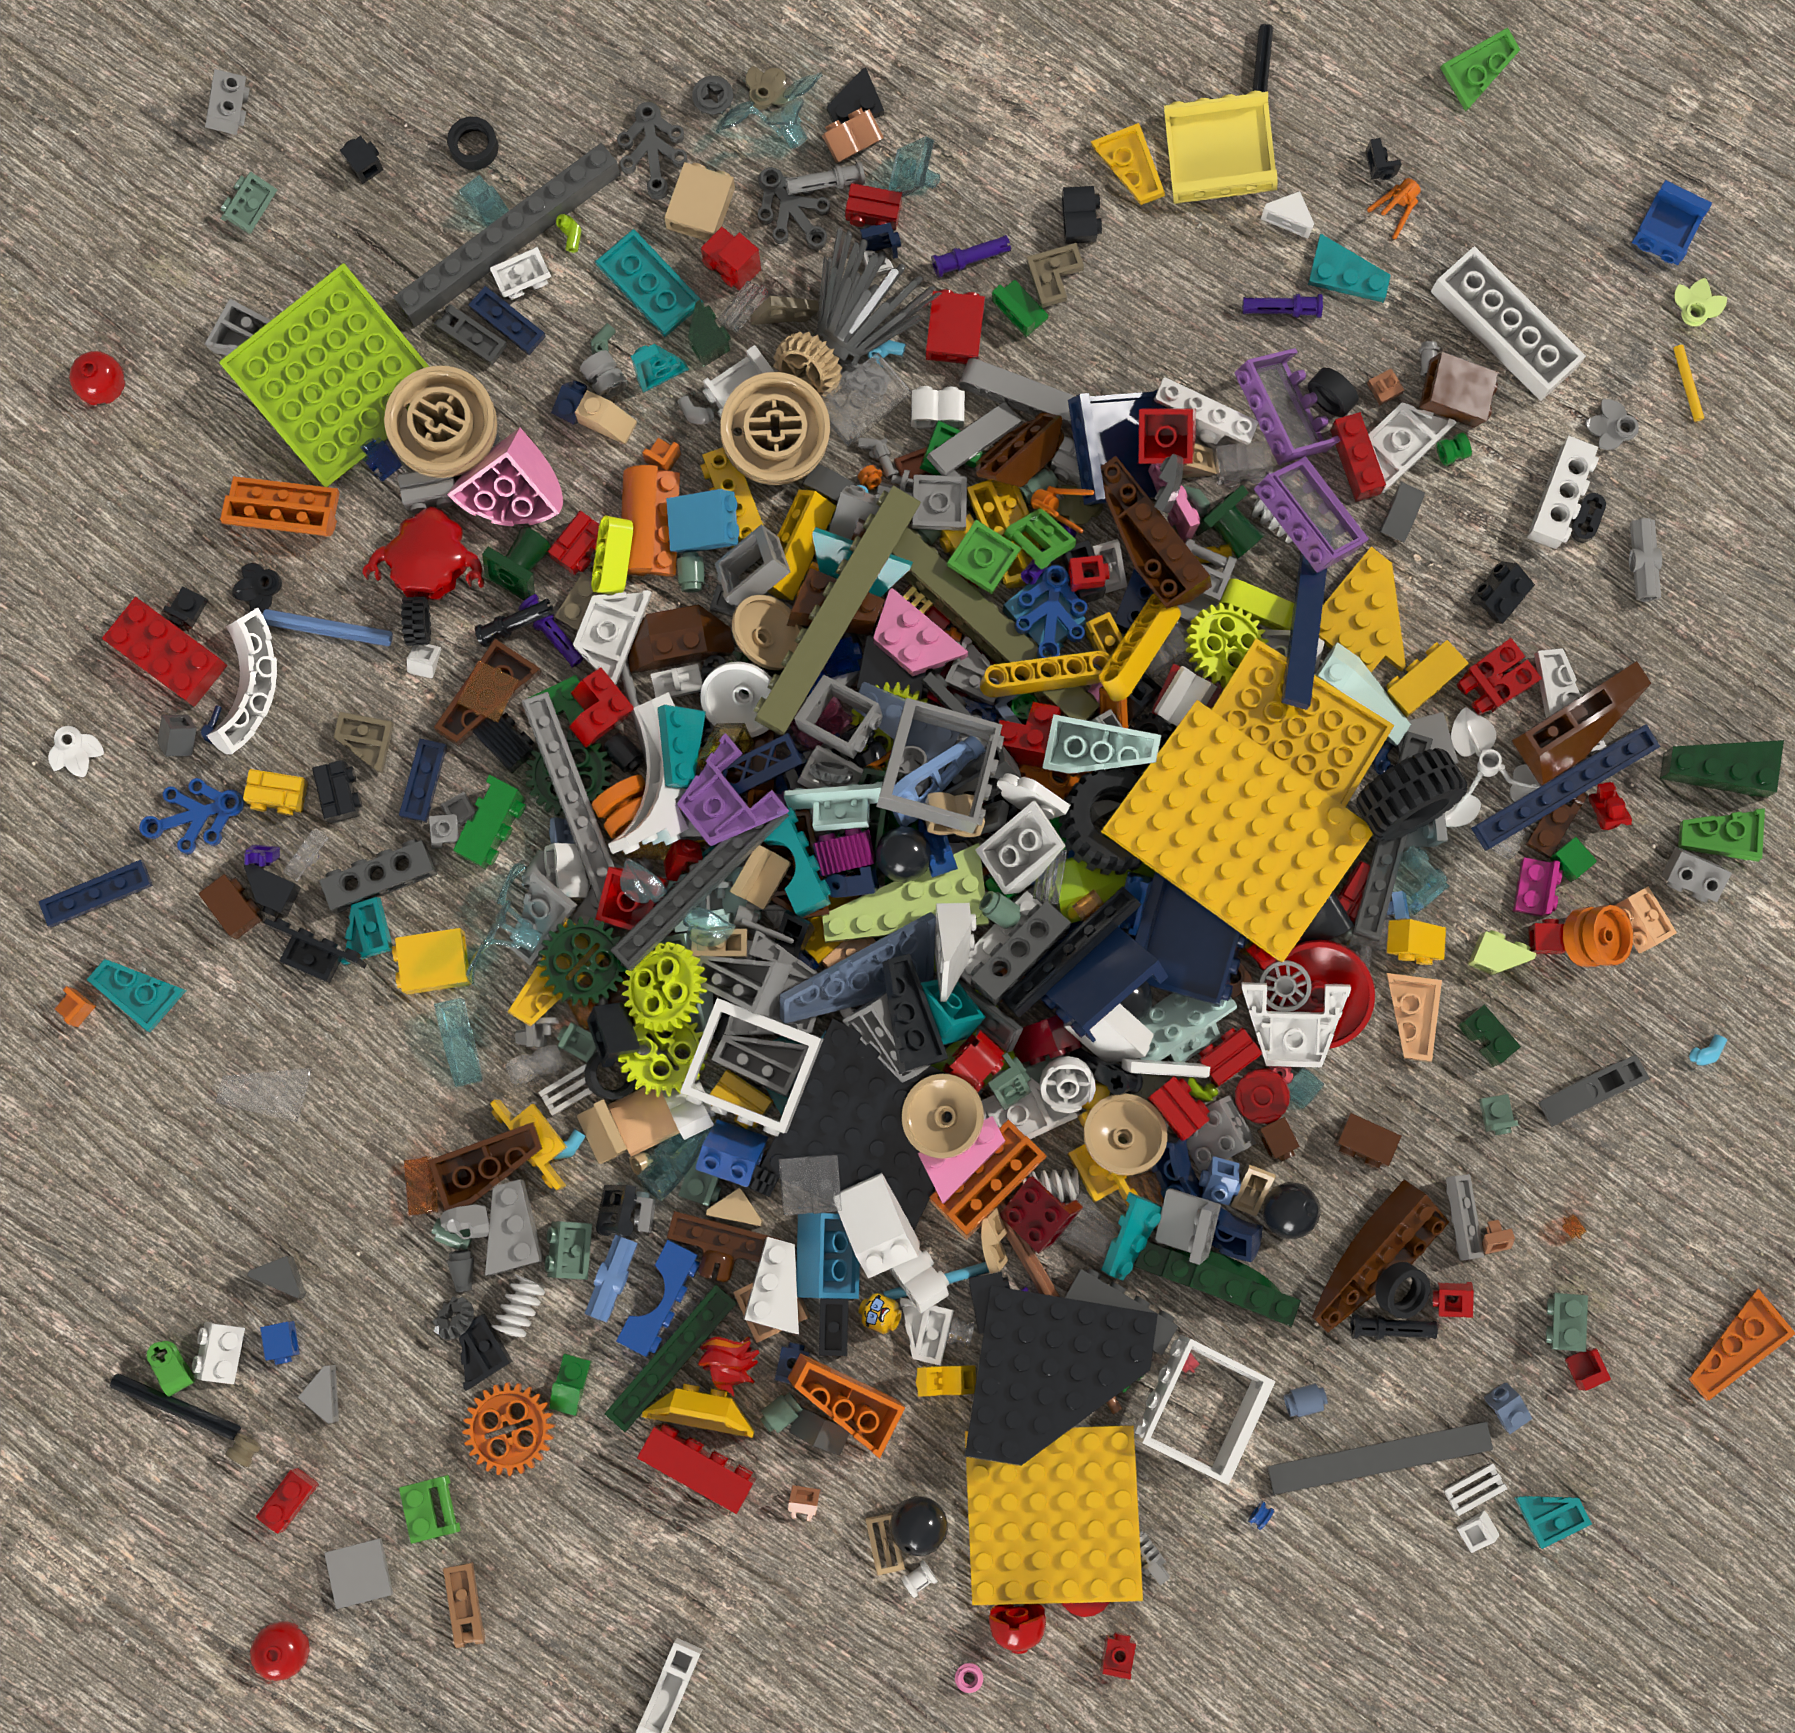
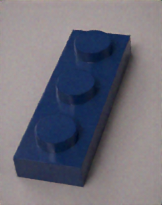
(507, 320)
(423, 780)

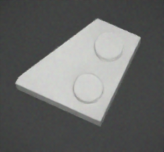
(927, 1331)

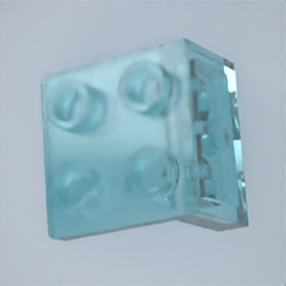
(1432, 879)

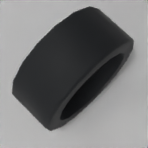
(467, 125)
(1333, 392)
(595, 1087)
(1389, 1282)

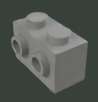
(226, 101)
(1695, 874)

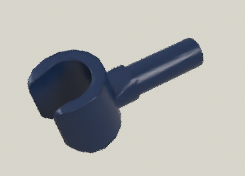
(211, 725)

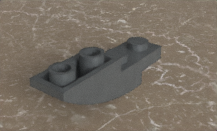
(1593, 1090)

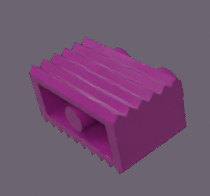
(844, 851)

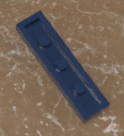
(95, 893)

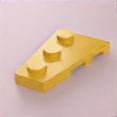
(1131, 162)

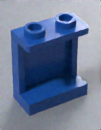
(1671, 222)
(731, 1153)

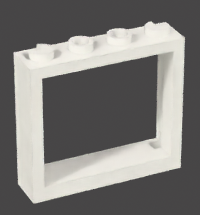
(744, 1115)
(1243, 1422)

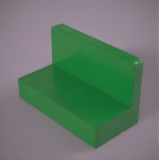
(1019, 307)

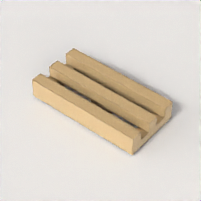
(890, 1568)

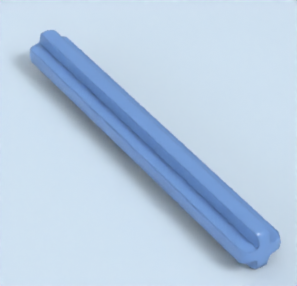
(328, 627)

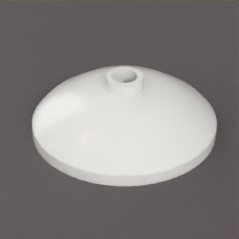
(723, 697)

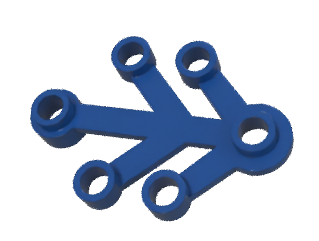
(1052, 610)
(197, 814)

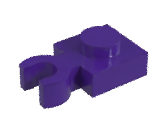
(261, 855)

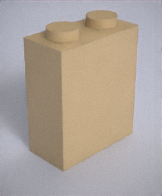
(699, 201)

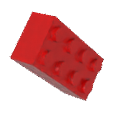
(164, 651)
(697, 1468)

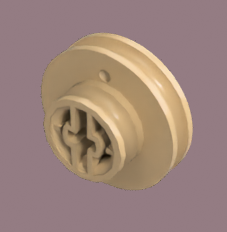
(442, 398)
(780, 402)

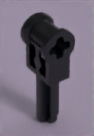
(1110, 1074)

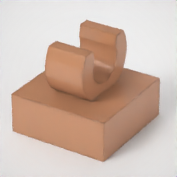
(1385, 386)
(1496, 1239)
(803, 1501)

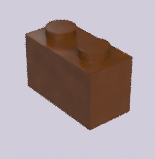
(230, 906)
(1367, 1141)

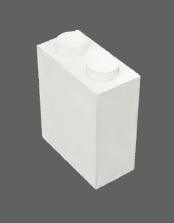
(1117, 1036)

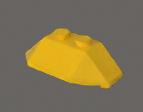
(701, 1410)

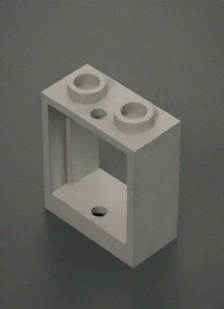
(753, 547)
(820, 699)

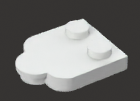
(1024, 790)

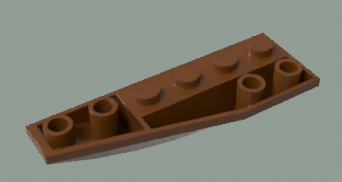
(1151, 541)
(1579, 726)
(1393, 1234)

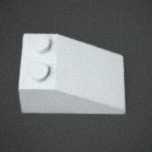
(1021, 849)
(952, 943)
(877, 1226)

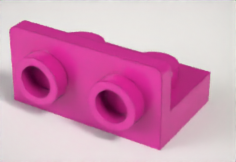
(1537, 887)

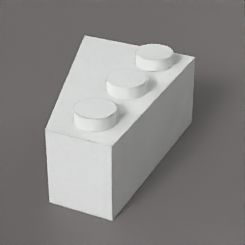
(775, 1288)

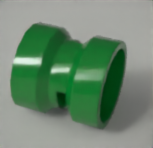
(1454, 449)
(1023, 704)

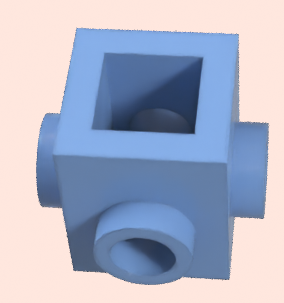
(1220, 1181)

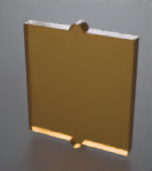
(488, 691)

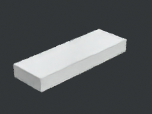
(1165, 1068)

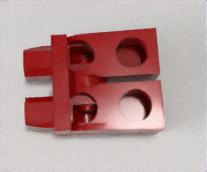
(1490, 682)

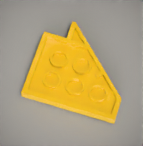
(1366, 614)

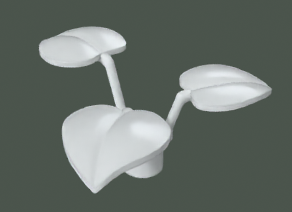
(1476, 734)

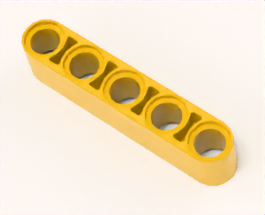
(1138, 648)
(1036, 681)

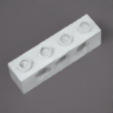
(1571, 453)

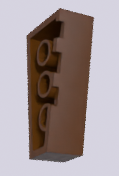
(458, 721)

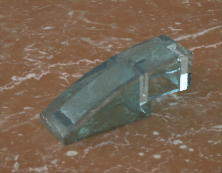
(458, 1041)
(672, 1163)

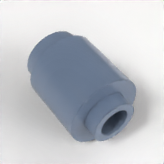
(1305, 1400)

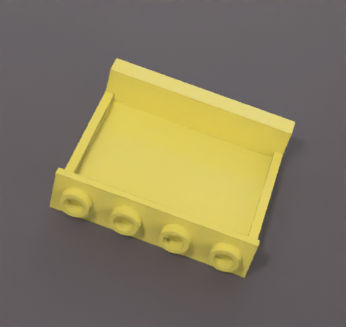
(1220, 147)

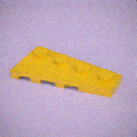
(536, 999)

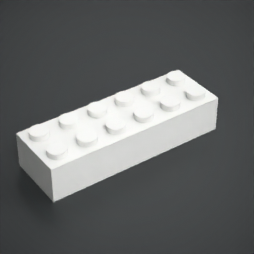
(1507, 323)

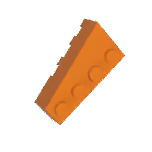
(852, 1404)

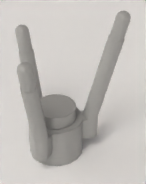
(747, 919)

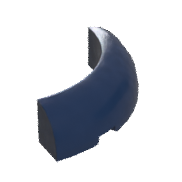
(1232, 1235)

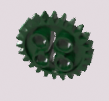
(593, 759)
(564, 945)

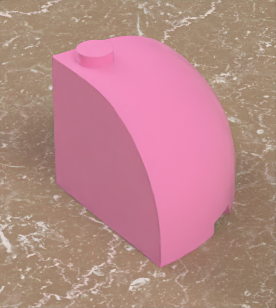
(510, 484)

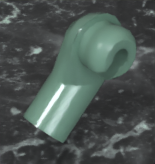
(601, 339)
(1198, 499)

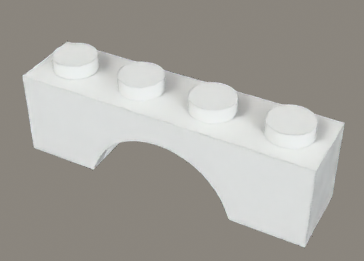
(670, 1688)

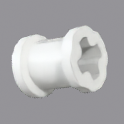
(918, 1579)

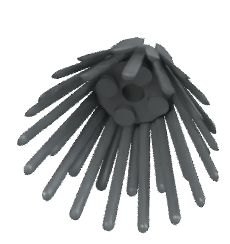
(848, 303)

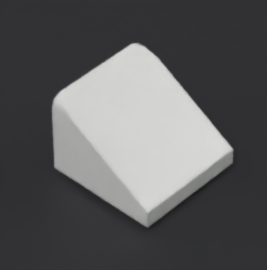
(423, 660)
(1478, 1532)

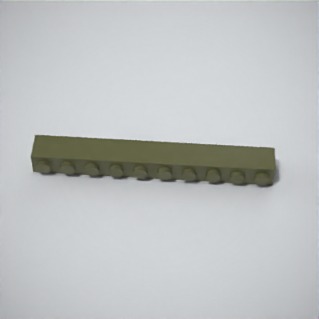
(837, 611)
(982, 620)

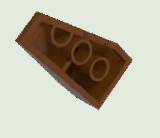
(477, 1168)

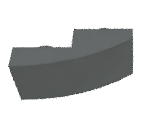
(1172, 474)
(826, 483)
(1402, 512)

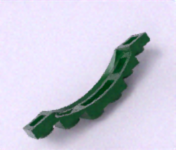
(1221, 1278)

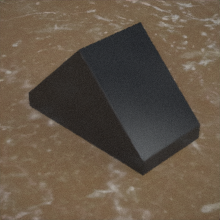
(797, 929)

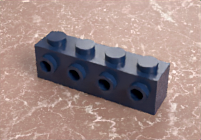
(1133, 602)

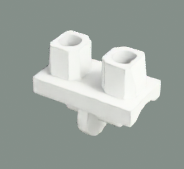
(677, 681)

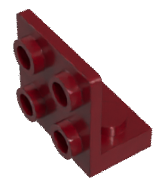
(1038, 1215)

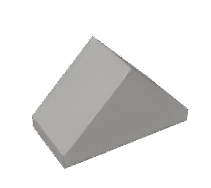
(322, 1394)

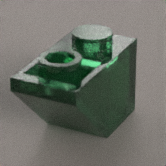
(705, 336)

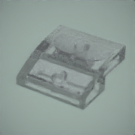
(810, 1184)

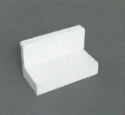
(1182, 694)

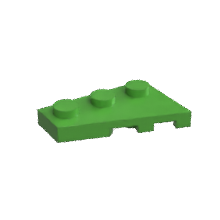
(1477, 67)
(1730, 835)

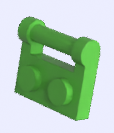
(1044, 531)
(420, 1509)

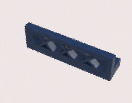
(769, 772)

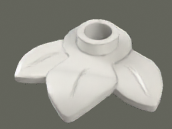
(75, 755)

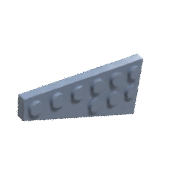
(861, 975)

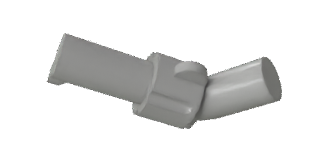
(880, 453)

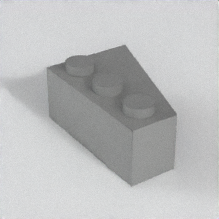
(234, 328)
(745, 982)
(875, 1025)
(762, 1061)
(512, 1230)

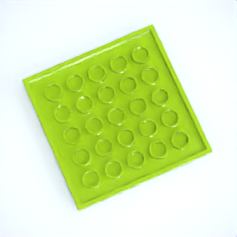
(326, 373)

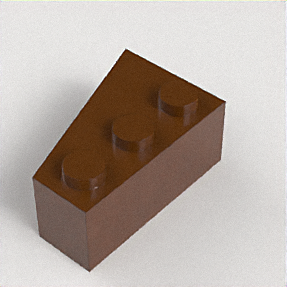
(811, 594)

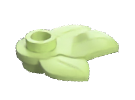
(1699, 300)

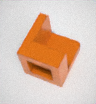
(662, 454)
(74, 1007)

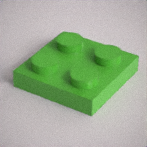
(983, 556)

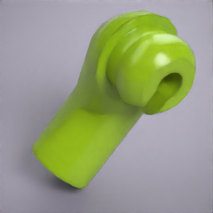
(571, 230)
(1203, 1093)

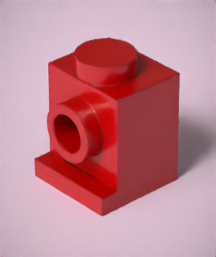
(1092, 564)
(1459, 1307)
(1109, 1664)

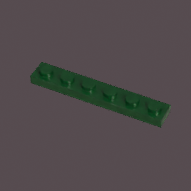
(670, 1358)

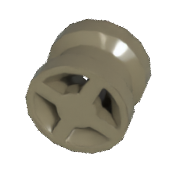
(243, 1450)

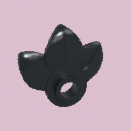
(253, 587)

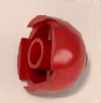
(96, 378)
(1018, 1626)
(279, 1651)

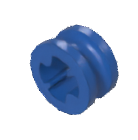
(1261, 1515)

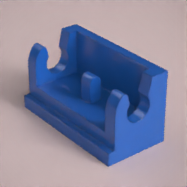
(942, 857)
(1139, 887)

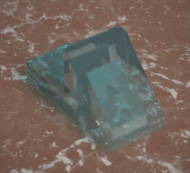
(484, 200)

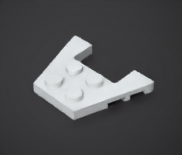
(1295, 1037)

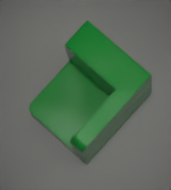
(1573, 859)

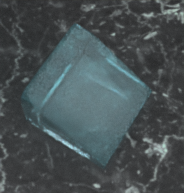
(1304, 1087)

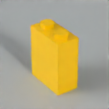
(431, 961)

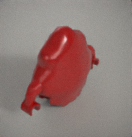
(426, 556)

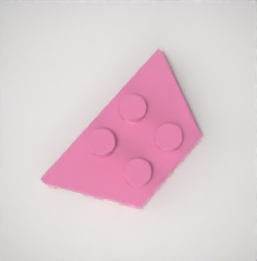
(913, 638)

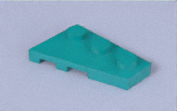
(1135, 1230)

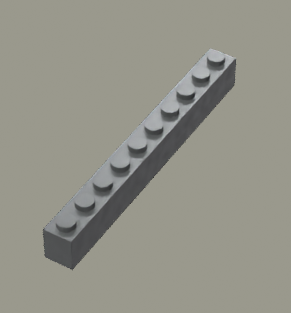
(507, 235)

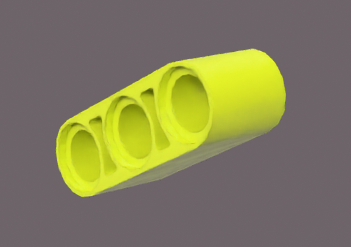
(612, 555)
(1266, 607)

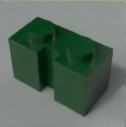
(1496, 1040)

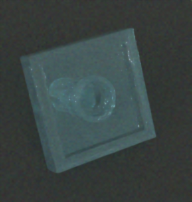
(911, 168)

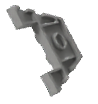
(768, 950)

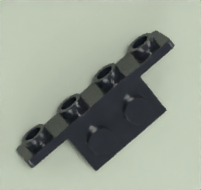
(310, 955)

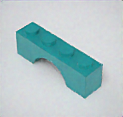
(806, 889)

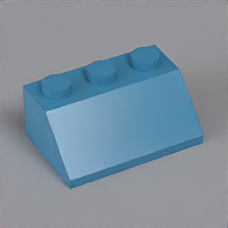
(825, 1258)

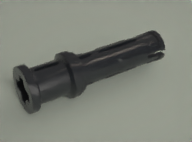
(504, 626)
(1380, 1327)

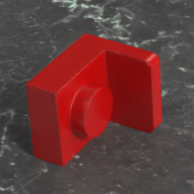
(679, 855)

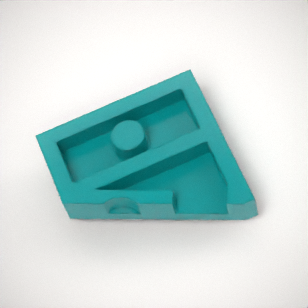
(368, 929)
(1553, 1517)

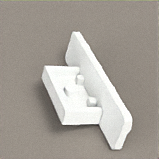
(1212, 417)

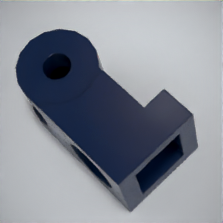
(853, 883)

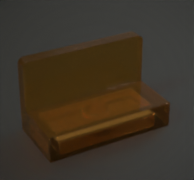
(420, 1187)

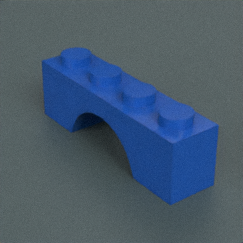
(642, 1332)

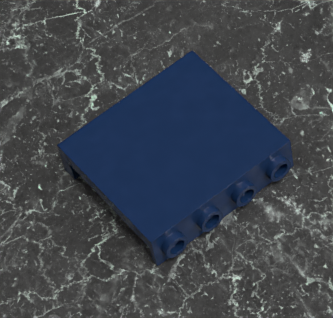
(1105, 429)
(1189, 943)
(1101, 981)

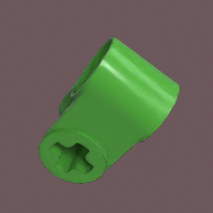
(172, 1370)

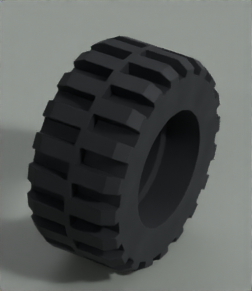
(1411, 794)
(1079, 830)

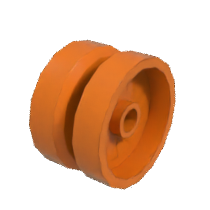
(620, 804)
(1598, 936)

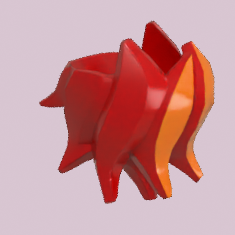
(728, 1362)

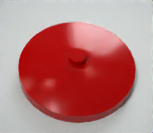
(1331, 964)

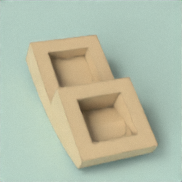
(991, 1234)

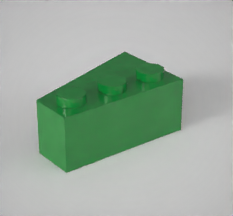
(490, 823)

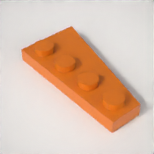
(1744, 1343)

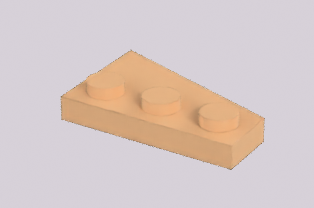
(1416, 1013)

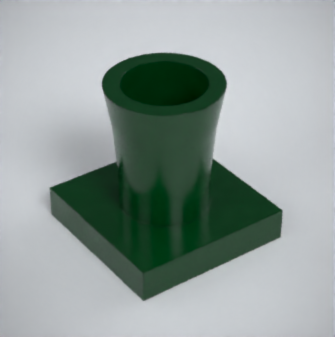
(1232, 524)
(514, 568)

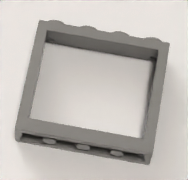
(957, 722)

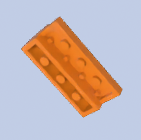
(281, 506)
(646, 506)
(992, 1180)

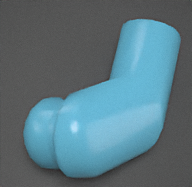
(887, 348)
(1709, 1054)
(572, 1144)

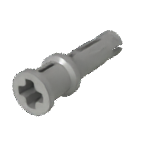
(837, 178)

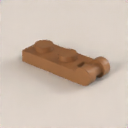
(463, 1604)

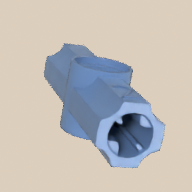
(611, 1278)

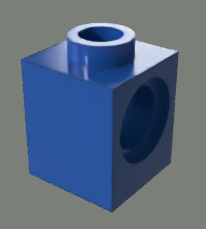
(280, 1342)

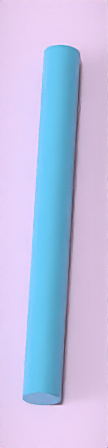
(952, 1277)

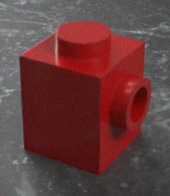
(1546, 937)

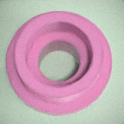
(975, 1684)

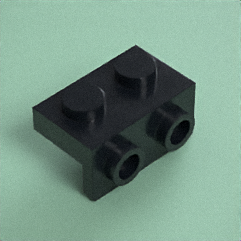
(1503, 590)

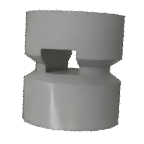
(604, 375)
(913, 758)

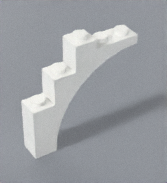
(658, 814)

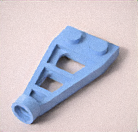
(959, 755)

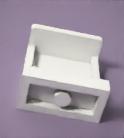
(723, 385)

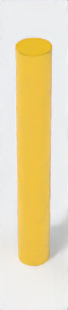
(1688, 383)

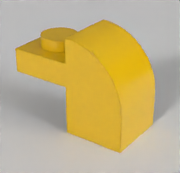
(946, 1380)

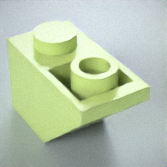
(1495, 954)

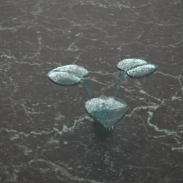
(785, 117)
(704, 925)
(523, 935)

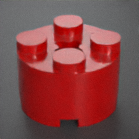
(976, 1060)

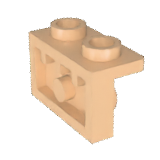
(1647, 920)

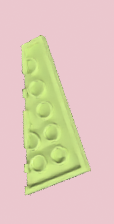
(903, 903)

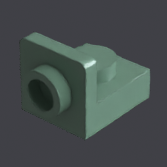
(1497, 1114)

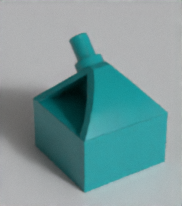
(955, 1017)

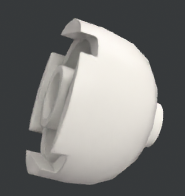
(1067, 1084)

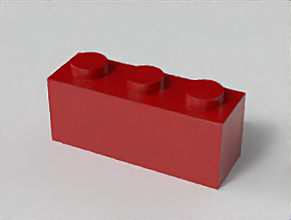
(1358, 457)

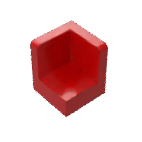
(1587, 1369)

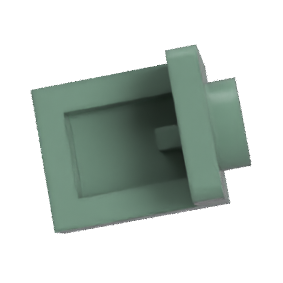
(576, 1041)

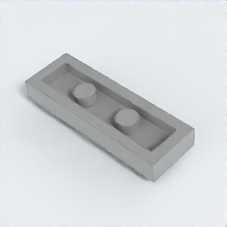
(1464, 1217)

